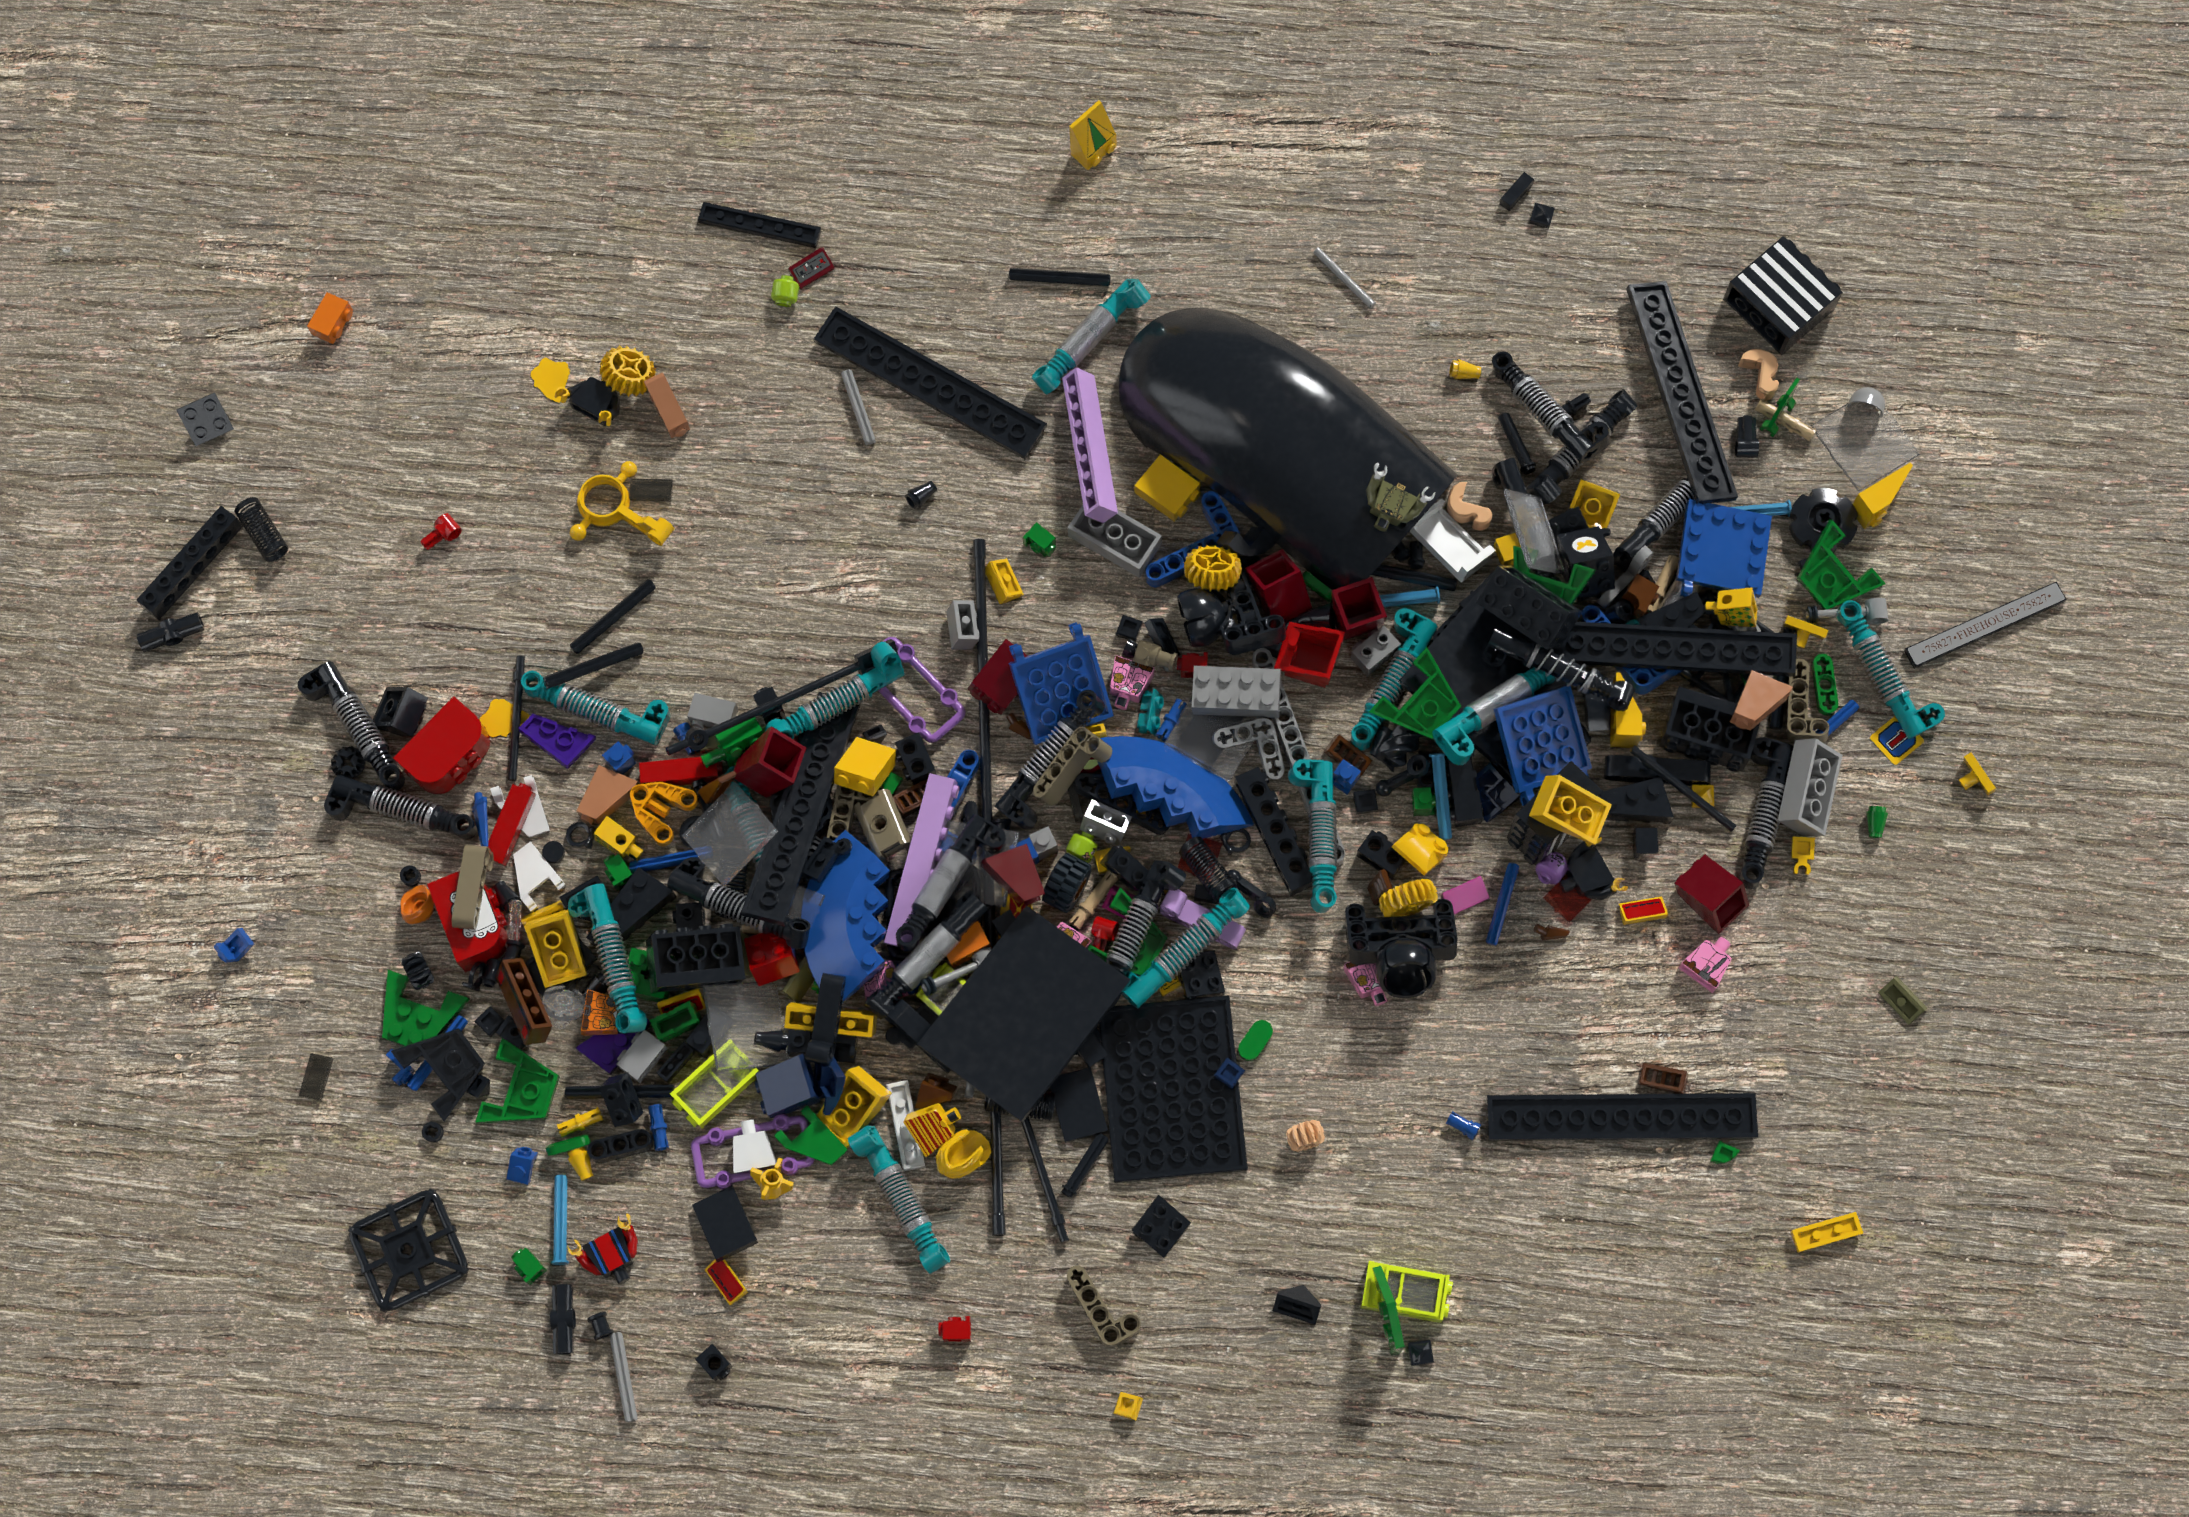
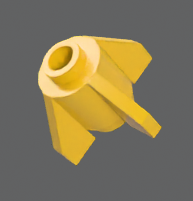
(771, 1181)

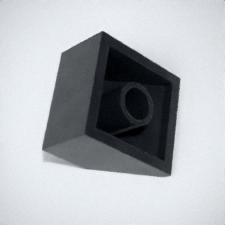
(400, 711)

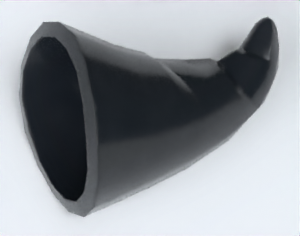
(1317, 617)

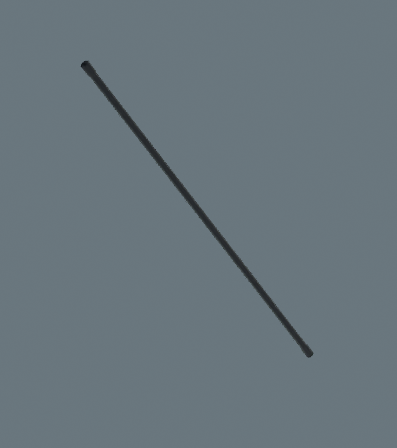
(979, 556)

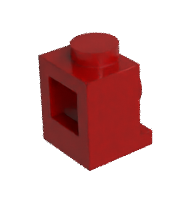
(1188, 661)
(955, 1330)

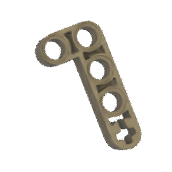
(1800, 701)
(1069, 763)
(844, 801)
(470, 887)
(1098, 1305)

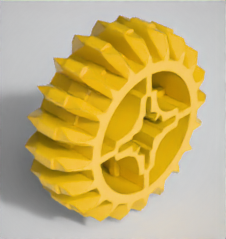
(626, 370)
(1212, 568)
(1408, 898)

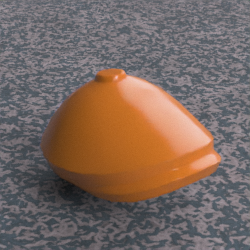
(417, 905)

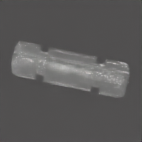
(514, 920)

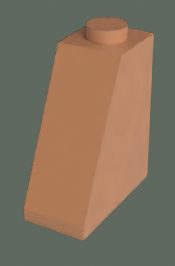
(667, 405)
(1758, 700)
(604, 795)

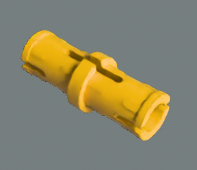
(579, 1122)

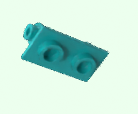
(1152, 703)

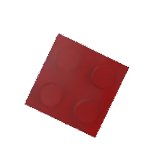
(770, 958)

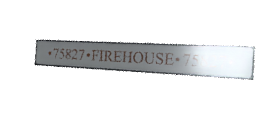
(1985, 625)

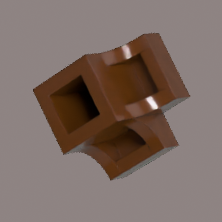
(1641, 594)
(934, 1090)

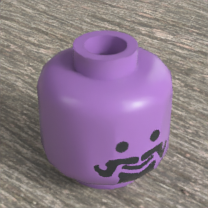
(1552, 868)

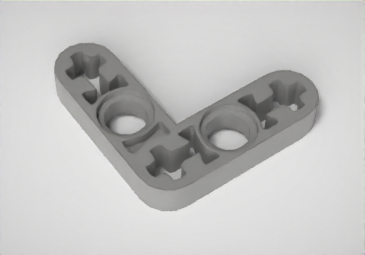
(1637, 564)
(1261, 740)

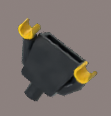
(592, 400)
(1590, 874)

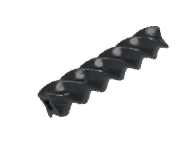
(1395, 749)

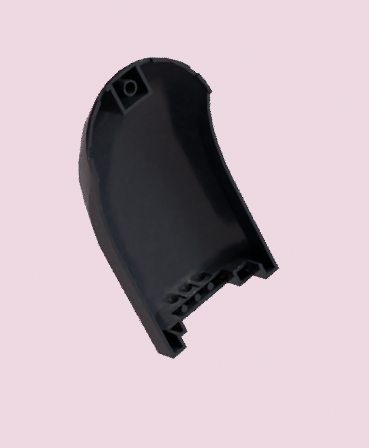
(1274, 436)

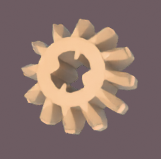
(1305, 1135)

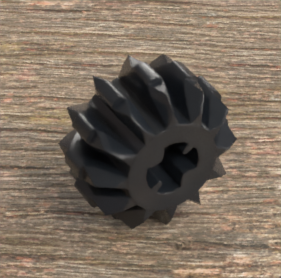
(417, 970)

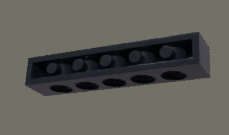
(189, 563)
(1246, 784)

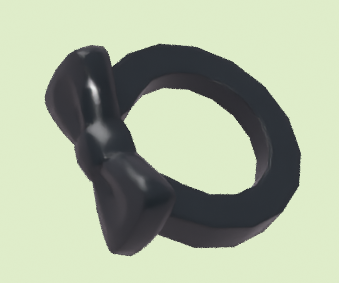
(588, 843)
(1230, 849)
(476, 986)

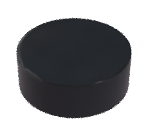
(553, 852)

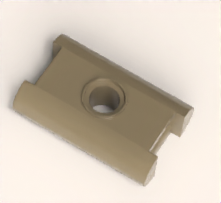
(876, 813)

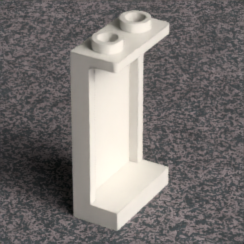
(1451, 542)

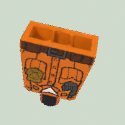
(599, 1015)

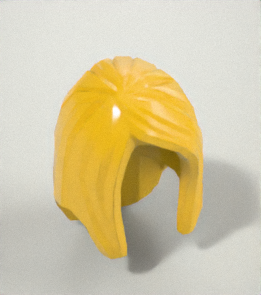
(962, 1154)

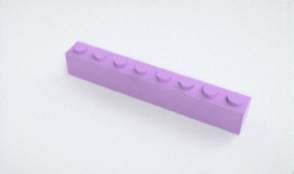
(1089, 445)
(923, 850)

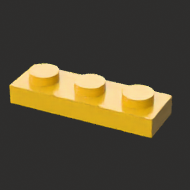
(1826, 1232)

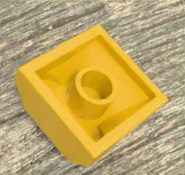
(1595, 503)
(1421, 848)

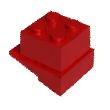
(1309, 653)

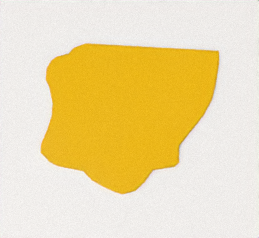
(550, 376)
(499, 718)

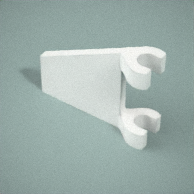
(536, 820)
(532, 872)

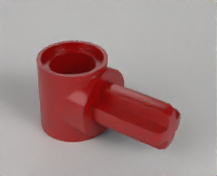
(445, 528)
(1103, 931)

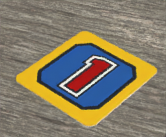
(1894, 742)

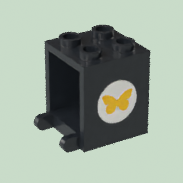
(1591, 550)

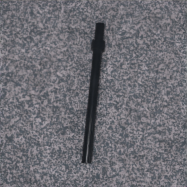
(516, 718)
(1650, 763)
(1057, 1219)

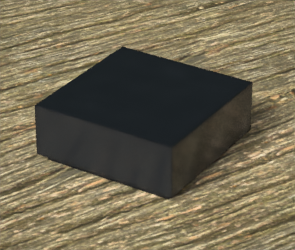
(1129, 628)
(1365, 801)
(489, 1021)

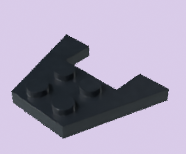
(451, 1060)

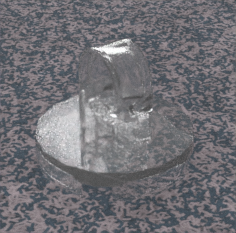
(563, 1005)

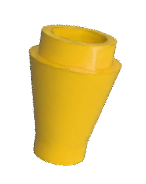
(1464, 370)
(581, 1162)

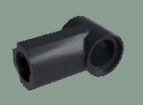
(1746, 443)

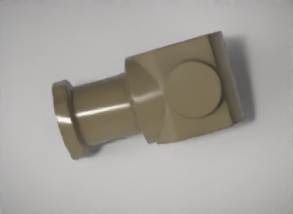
(1152, 655)

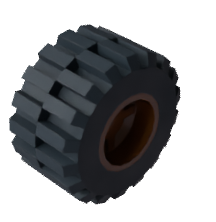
(1066, 882)

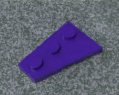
(556, 740)
(606, 1049)

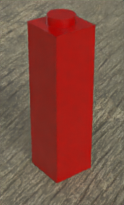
(679, 771)
(510, 822)

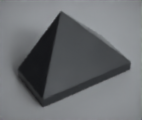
(1298, 1304)

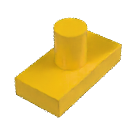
(1804, 630)
(1976, 775)

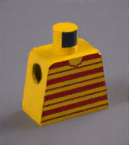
(931, 1126)

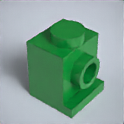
(1040, 540)
(1423, 802)
(617, 871)
(528, 1265)

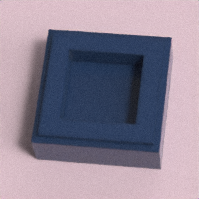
(1229, 1073)

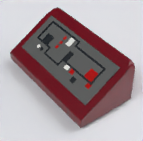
(811, 268)

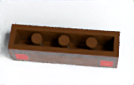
(523, 1001)

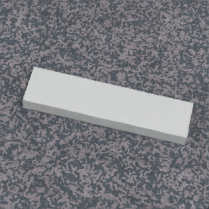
(901, 1105)

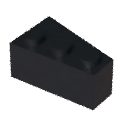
(1463, 793)
(1639, 802)

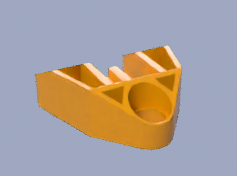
(671, 794)

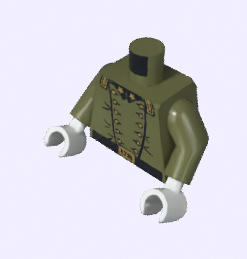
(1393, 501)

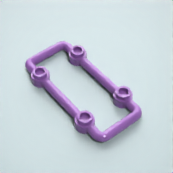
(948, 697)
(717, 1137)

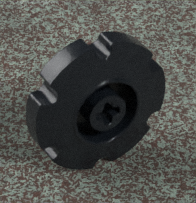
(1819, 506)

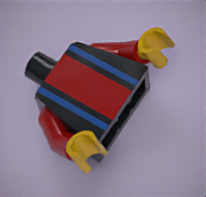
(610, 1252)

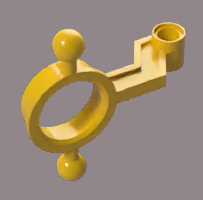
(657, 531)

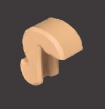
(1767, 366)
(1466, 512)

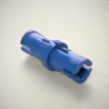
(1170, 720)
(658, 1127)

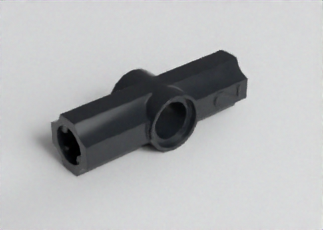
(170, 632)
(562, 1319)

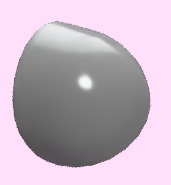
(1869, 396)

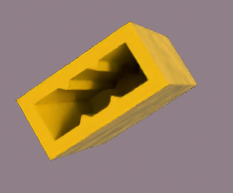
(1167, 488)
(864, 766)

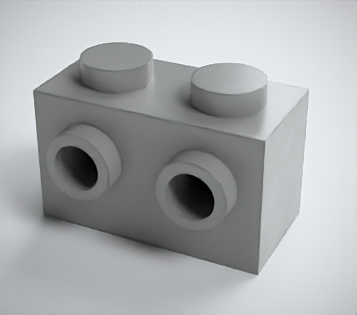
(962, 625)
(1374, 650)
(710, 711)
(1105, 823)
(641, 1056)

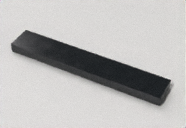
(759, 225)

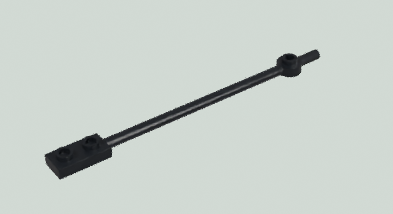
(862, 664)

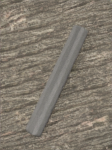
(858, 407)
(623, 1377)

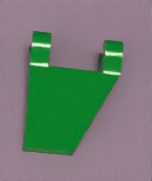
(1784, 400)
(814, 1141)

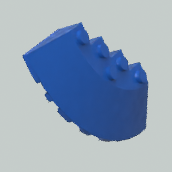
(1174, 785)
(847, 926)

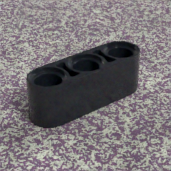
(609, 1144)

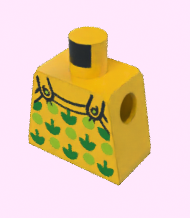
(1735, 607)
(610, 833)

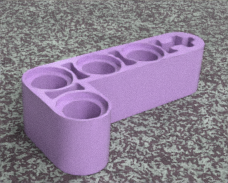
(1185, 912)

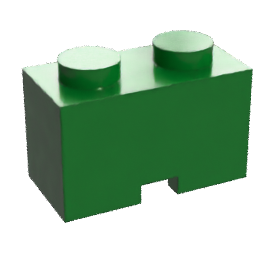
(676, 1021)

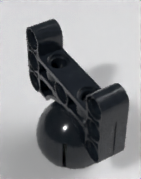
(1226, 613)
(1402, 946)

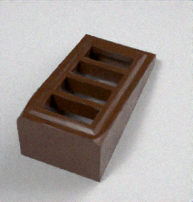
(1336, 756)
(717, 787)
(906, 811)
(1378, 886)
(1664, 1070)

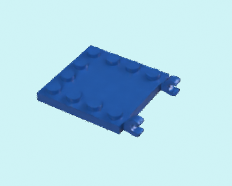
(1722, 548)
(1054, 679)
(1541, 738)

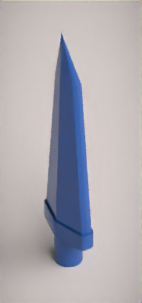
(480, 814)

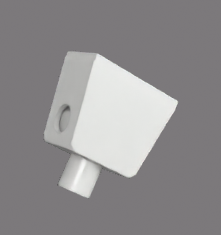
(751, 1149)

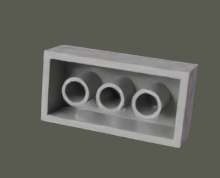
(1117, 539)
(1236, 691)
(1810, 787)

